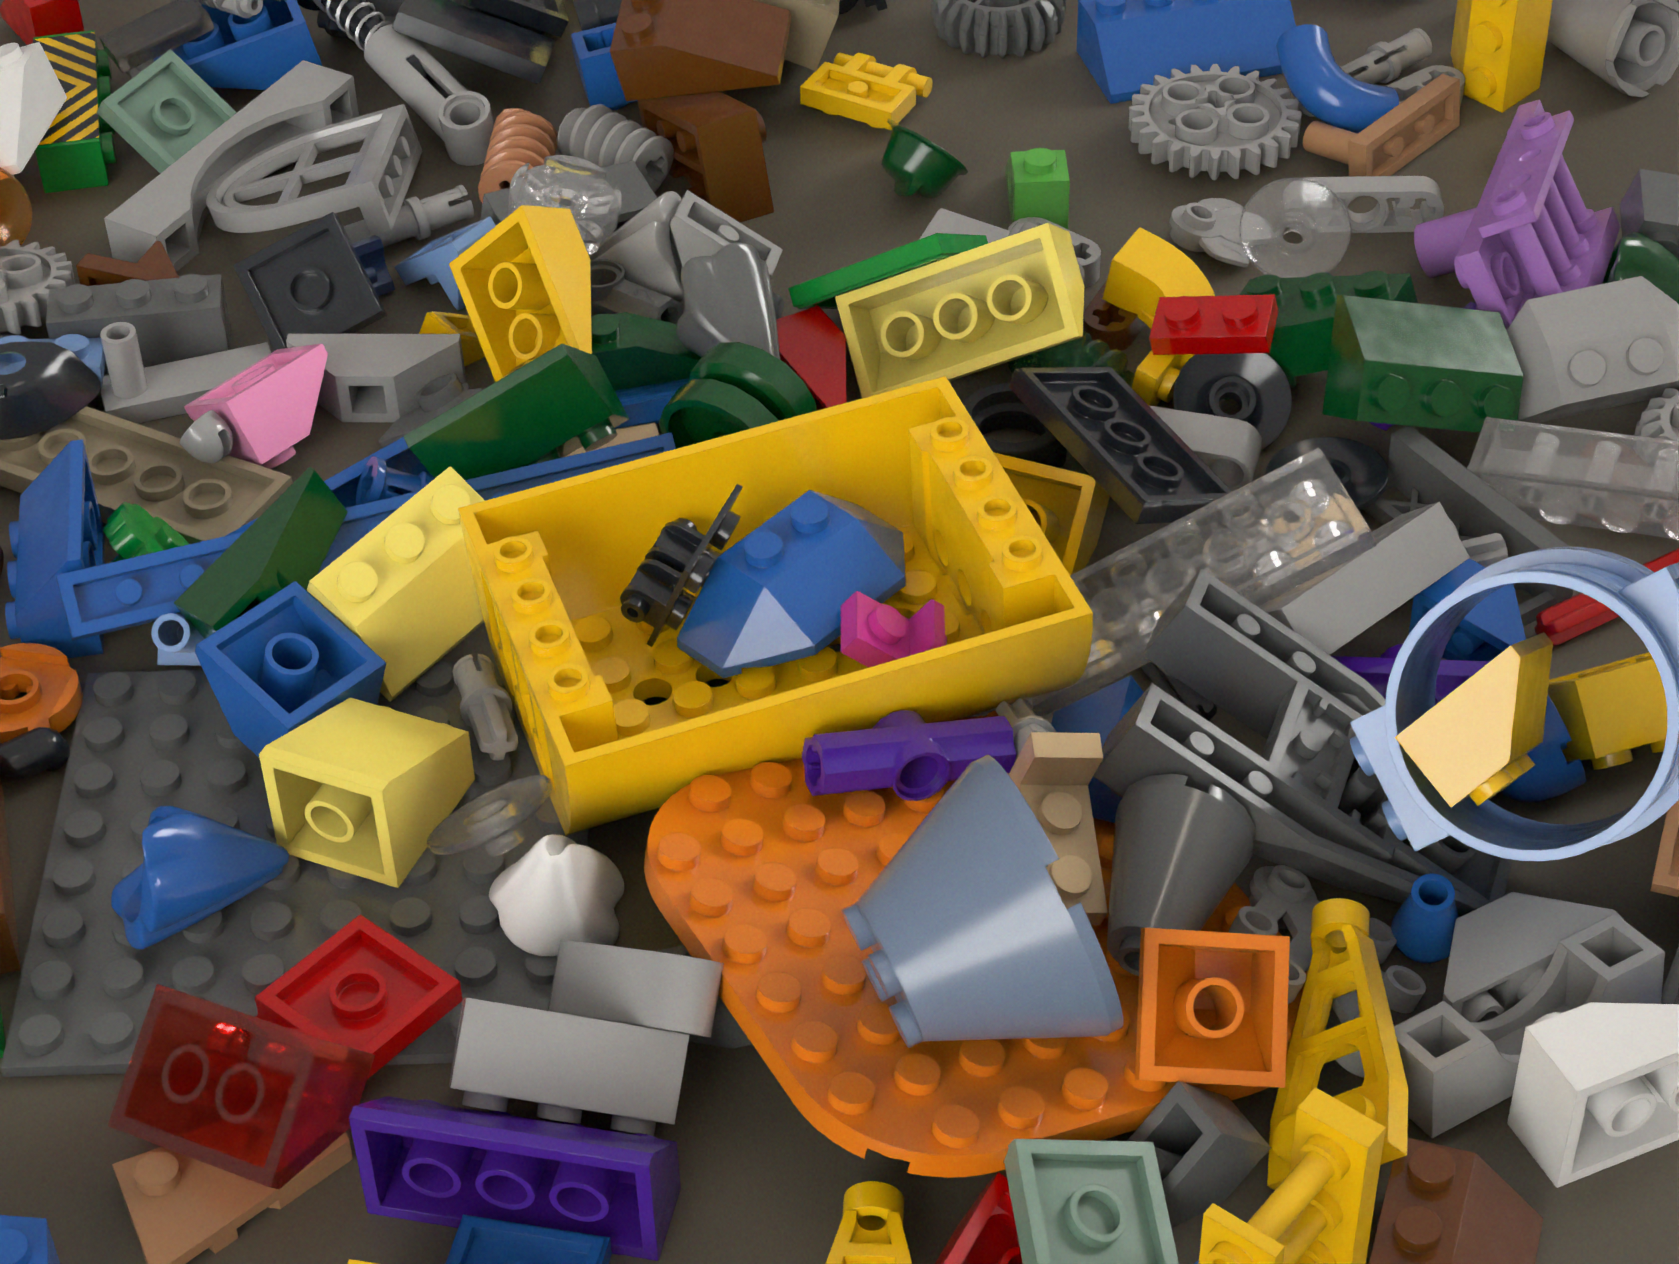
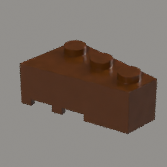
(715, 149)

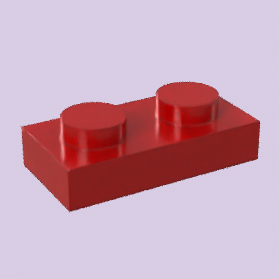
(1214, 324)

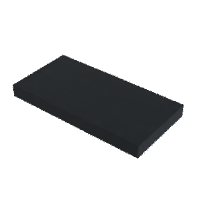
(1119, 441)

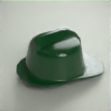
(918, 164)

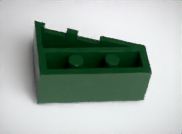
(1308, 311)

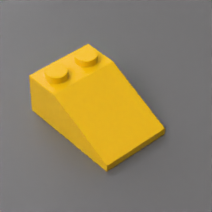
(527, 287)

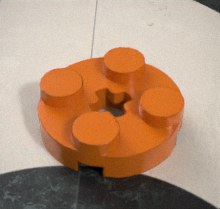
(50, 685)

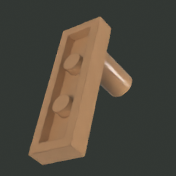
(1395, 136)

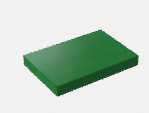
(913, 255)

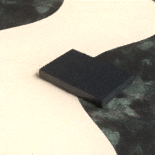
(476, 36)

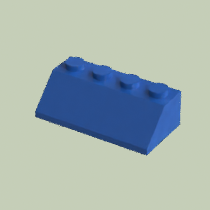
(1136, 39)

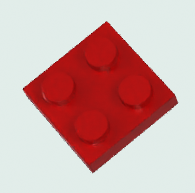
(362, 992)

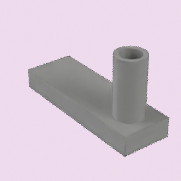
(165, 388)

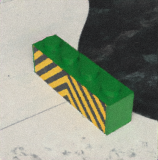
(79, 140)

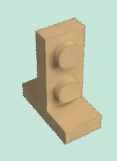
(1054, 781)

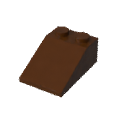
(697, 46)

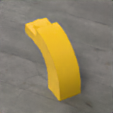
(1136, 279)

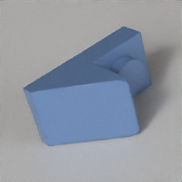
(434, 259)

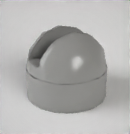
(208, 438)

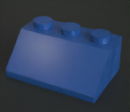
(54, 536)

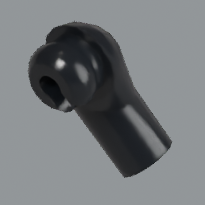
(33, 753)

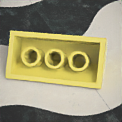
(965, 311)

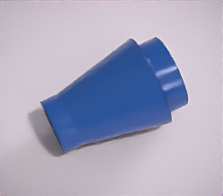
(1426, 920)

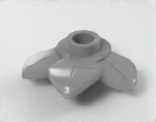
(1210, 227)

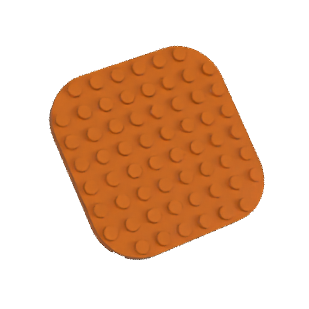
(759, 882)

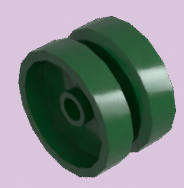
(732, 392)

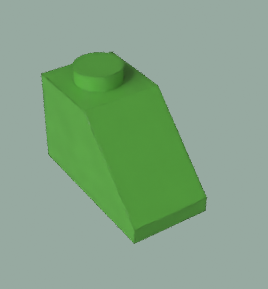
(1038, 185)

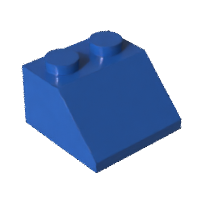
(286, 666)

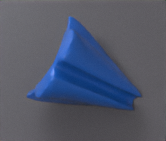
(190, 873)

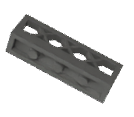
(1476, 509)

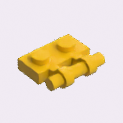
(864, 89)

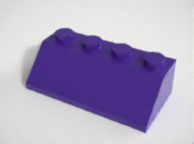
(453, 1161)

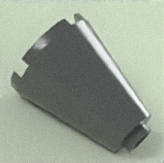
(1172, 859)

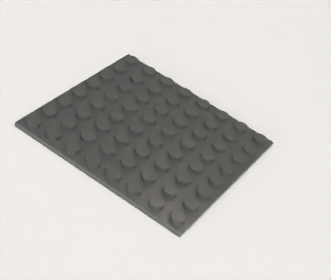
(167, 743)

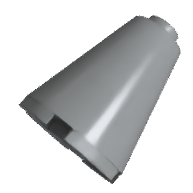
(1619, 40)

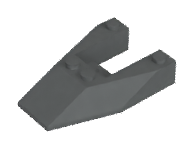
(1306, 788)

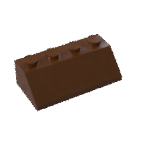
(1452, 1210)

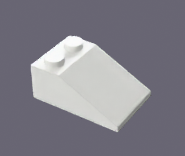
(1597, 1087)

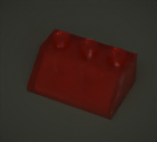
(237, 1087)

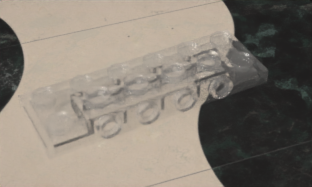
(1251, 540)

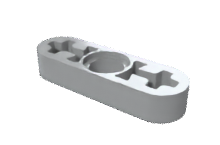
(1401, 188)

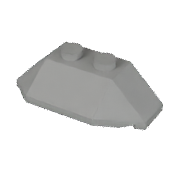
(1595, 348)

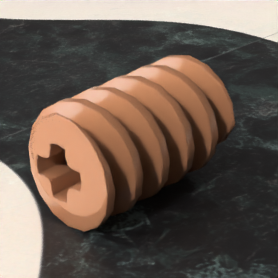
(515, 141)

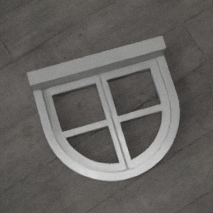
(375, 184)

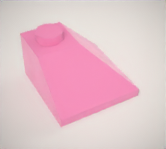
(268, 403)

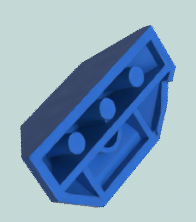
(785, 584)

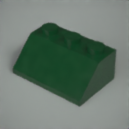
(1420, 365)
(524, 418)

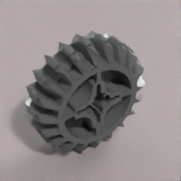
(998, 25)

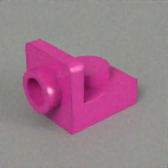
(880, 634)

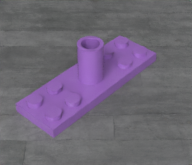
(1485, 264)

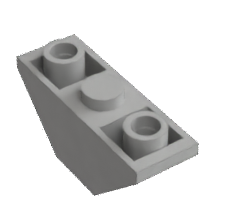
(381, 373)
(1506, 950)

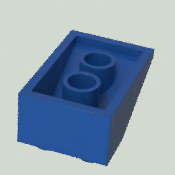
(252, 49)

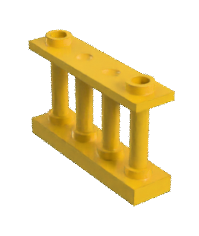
(1323, 1204)

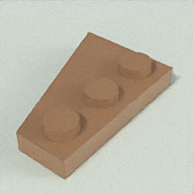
(192, 1206)

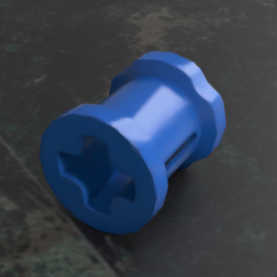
(378, 477)

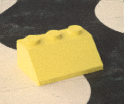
(408, 583)

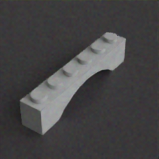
(175, 201)

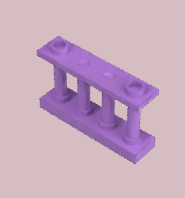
(1544, 213)

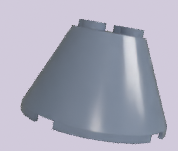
(977, 930)

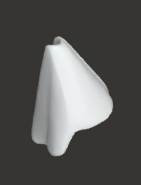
(558, 895)

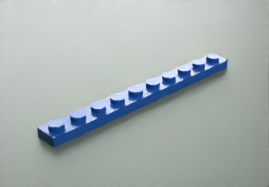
(148, 585)

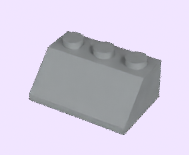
(567, 1065)

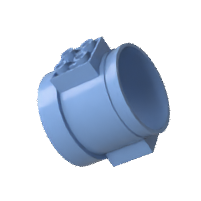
(1416, 808)

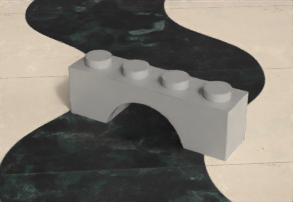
(1469, 1066)

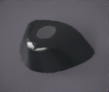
(45, 390)

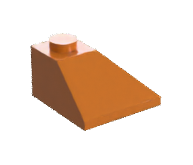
(1212, 1008)

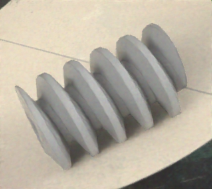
(611, 139)

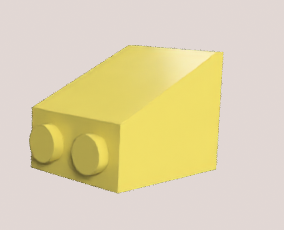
(365, 787)

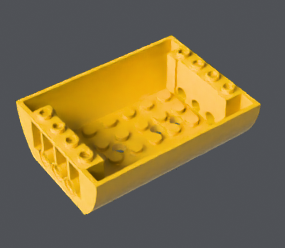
(579, 670)

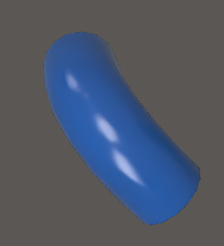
(1323, 84)

